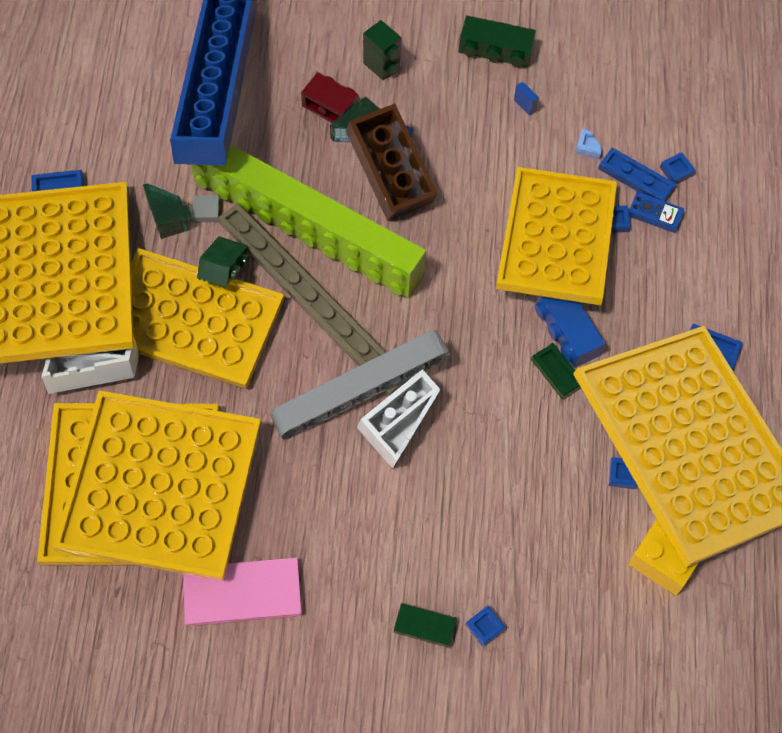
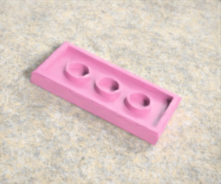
(248, 593)

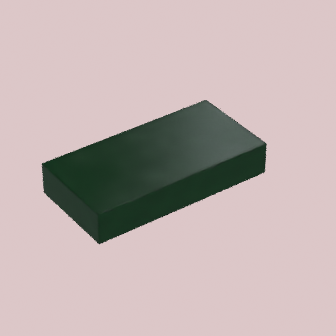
(556, 371)
(425, 625)

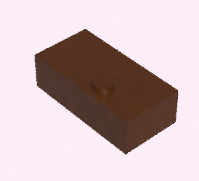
(391, 162)

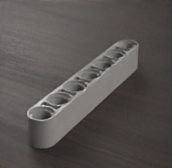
(359, 384)

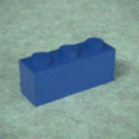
(571, 328)

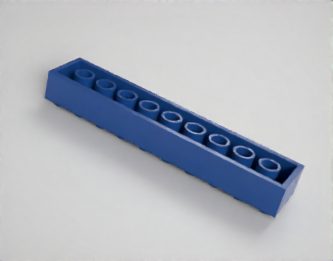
(213, 83)

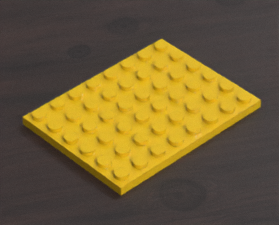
(65, 272)
(690, 442)

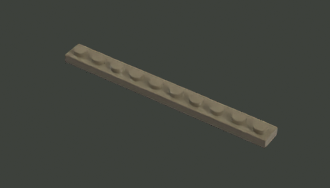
(302, 288)

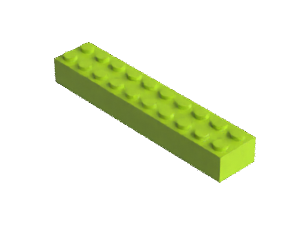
(316, 220)

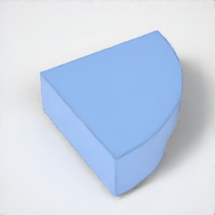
(588, 145)

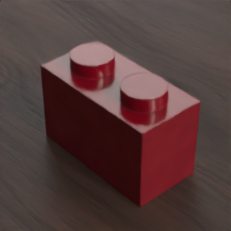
(328, 97)

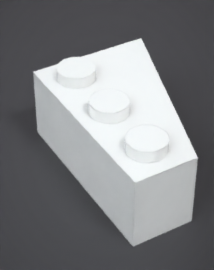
(89, 369)
(398, 416)

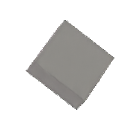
(205, 208)

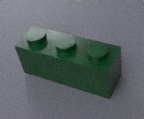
(496, 41)

